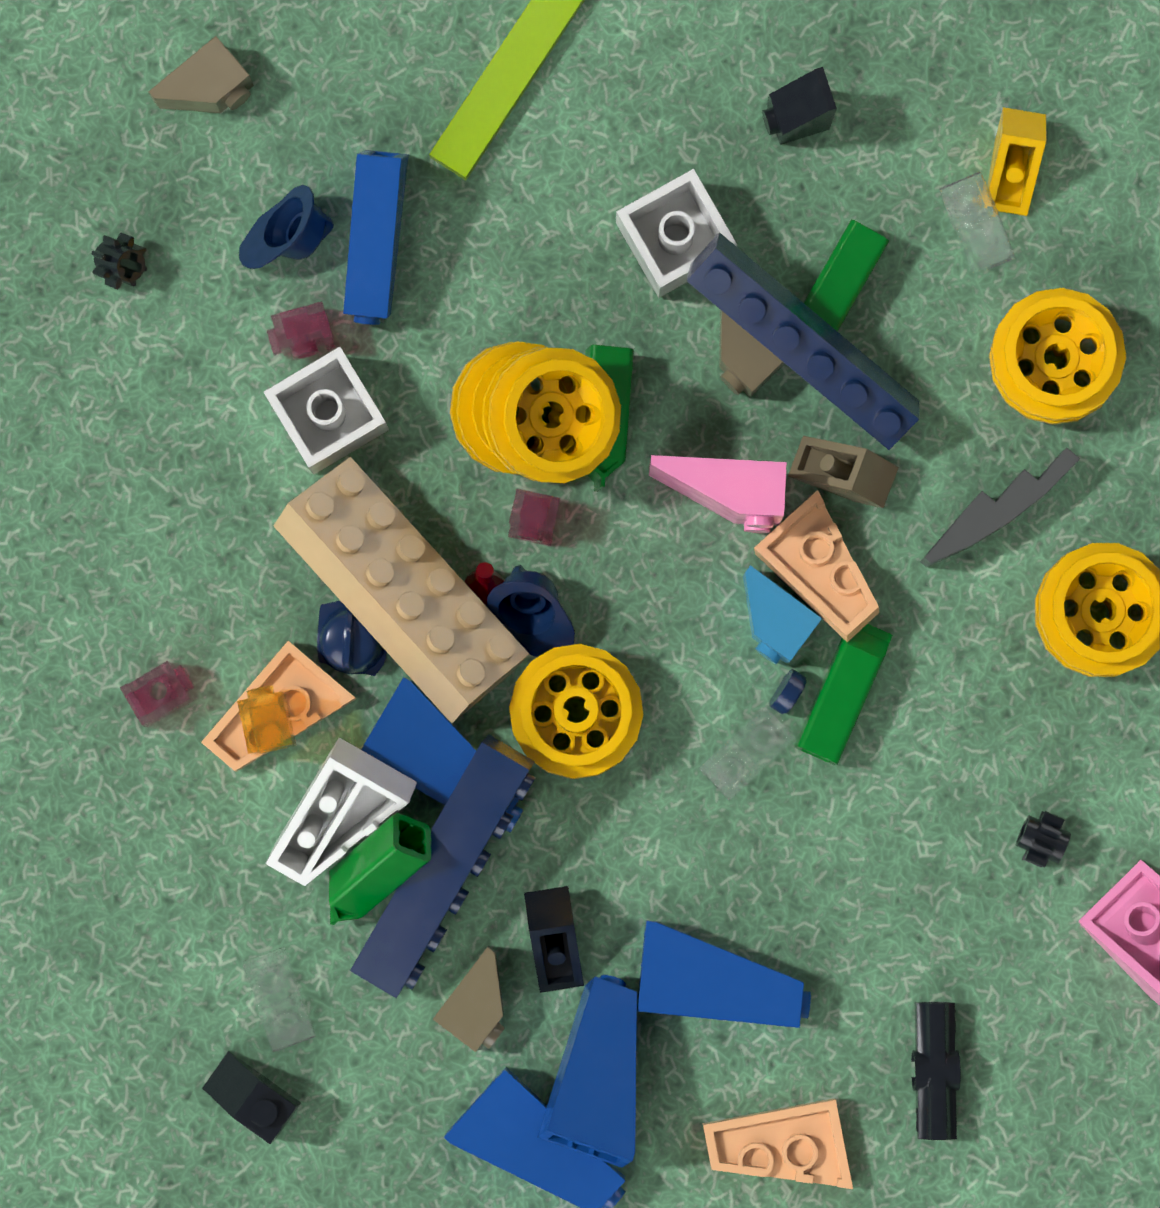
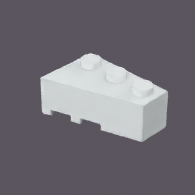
(338, 809)

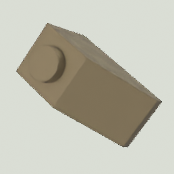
(205, 82)
(744, 359)
(844, 470)
(475, 1005)

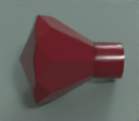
(483, 580)

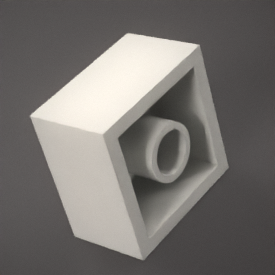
(671, 230)
(326, 410)

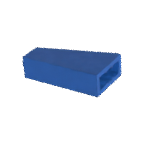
(374, 234)
(423, 745)
(705, 981)
(596, 1081)
(504, 1132)

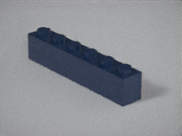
(803, 341)
(457, 849)

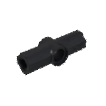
(936, 1070)

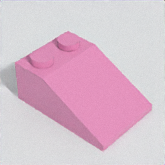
(735, 489)
(1129, 926)

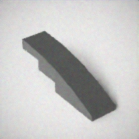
(987, 516)

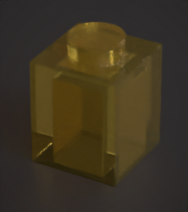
(266, 721)

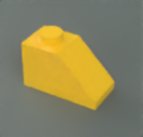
(1016, 159)

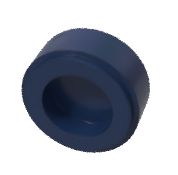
(788, 692)

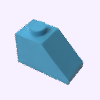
(776, 618)

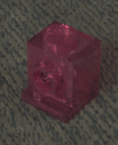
(301, 331)
(534, 517)
(145, 706)

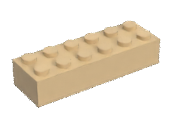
(400, 589)

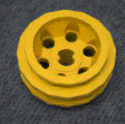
(1088, 321)
(468, 403)
(591, 438)
(1063, 584)
(572, 664)

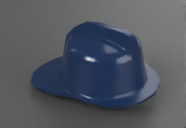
(287, 229)
(531, 611)
(346, 642)

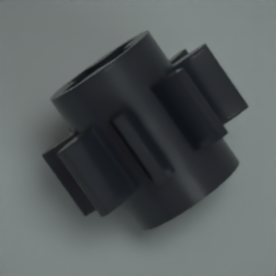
(119, 261)
(1043, 839)

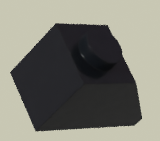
(800, 108)
(553, 939)
(251, 1098)

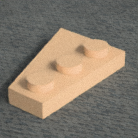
(818, 567)
(309, 696)
(782, 1143)

